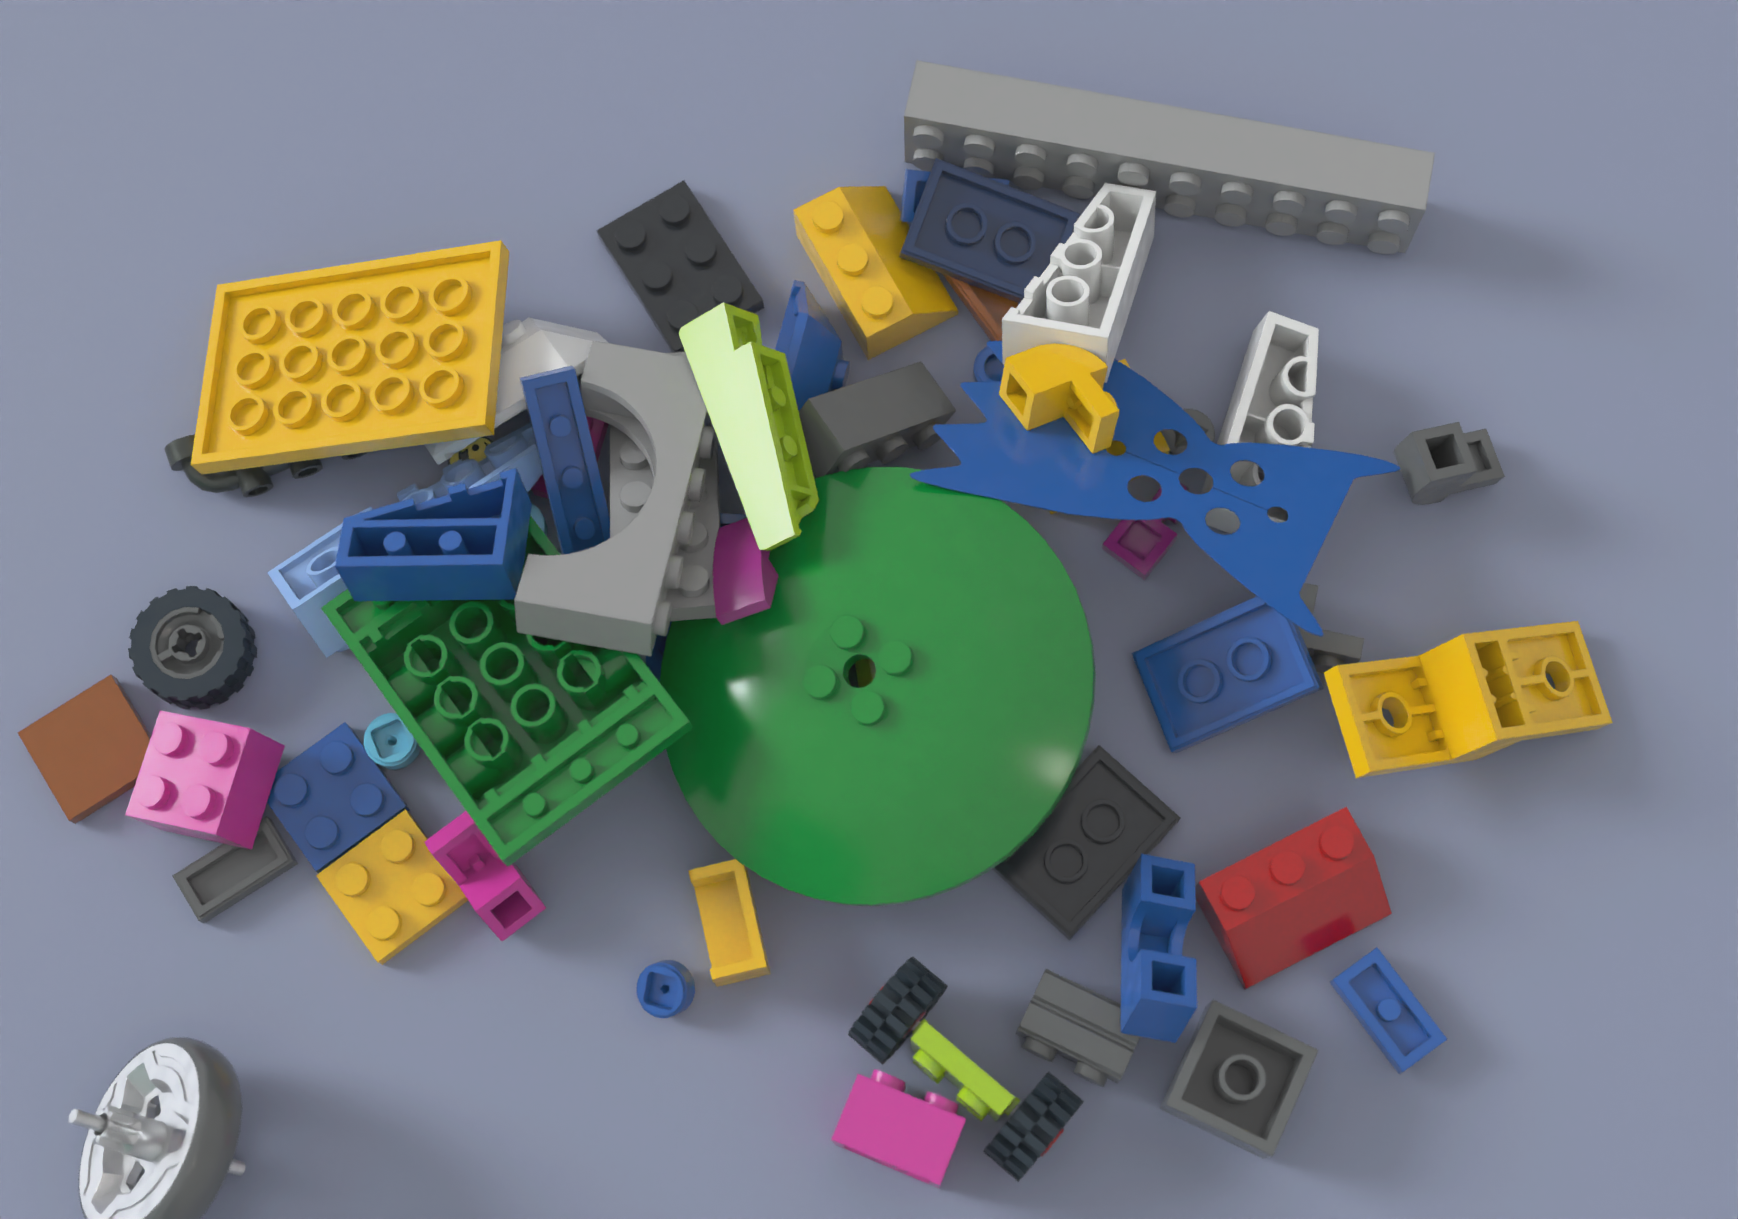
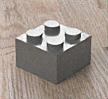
(1239, 1079)

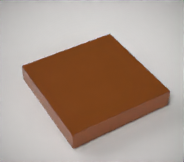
(89, 748)

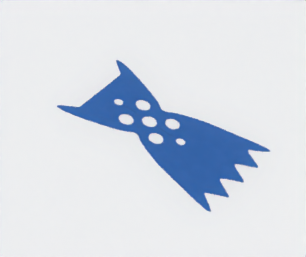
(1060, 474)

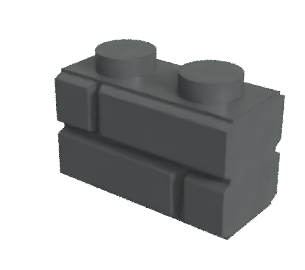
(1077, 1026)

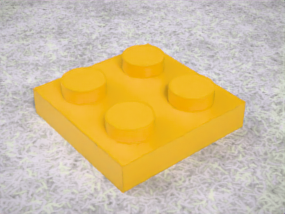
(392, 887)

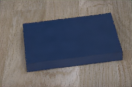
(984, 231)

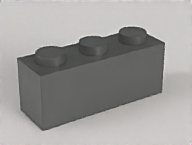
(874, 420)

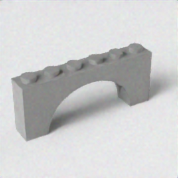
(619, 588)

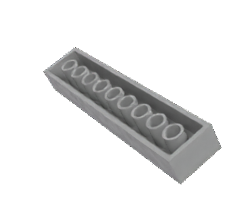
(1190, 157)

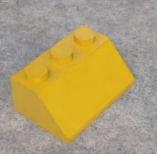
(856, 249)

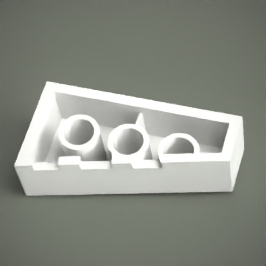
(1270, 402)

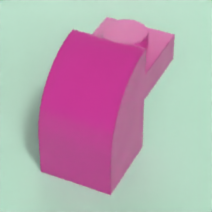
(493, 889)

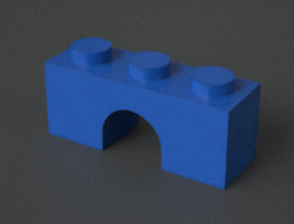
(1155, 977)

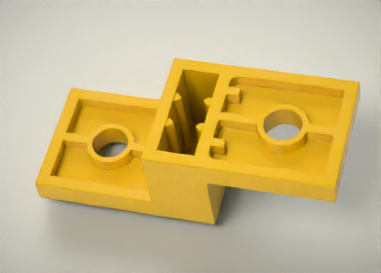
(1467, 698)

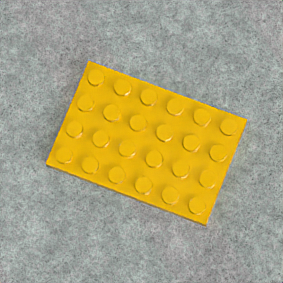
(353, 359)

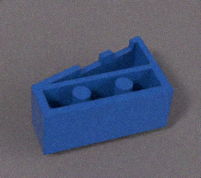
(439, 548)

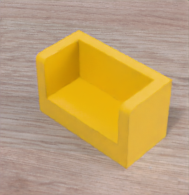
(730, 922)

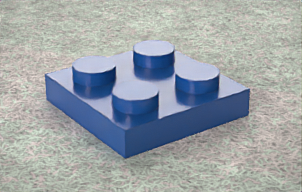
(333, 797)

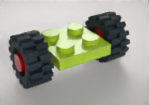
(901, 1011)

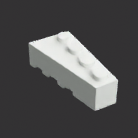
(1089, 279)

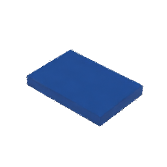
(1225, 672)

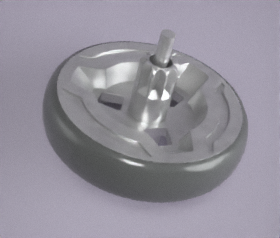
(164, 1114)

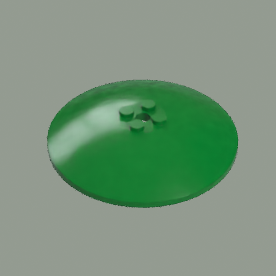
(950, 744)

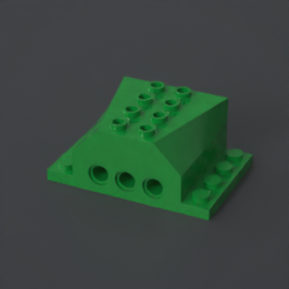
(509, 717)

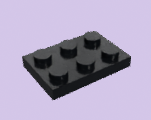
(676, 262)

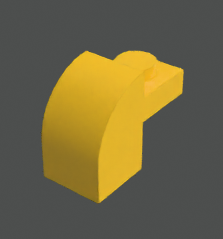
(1060, 383)

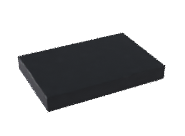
(1087, 843)

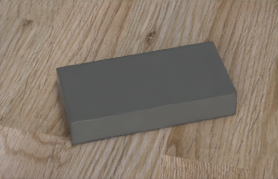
(234, 872)

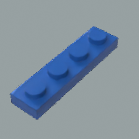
(567, 458)

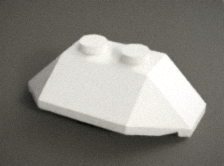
(527, 350)

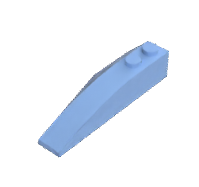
(310, 576)

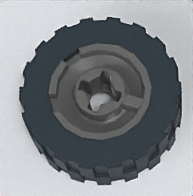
(222, 655)

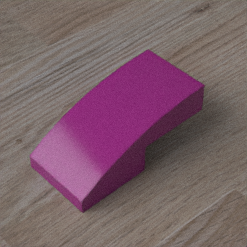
(741, 573)

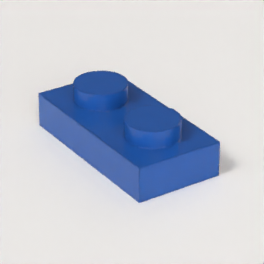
(1388, 1010)

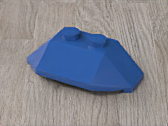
(810, 347)

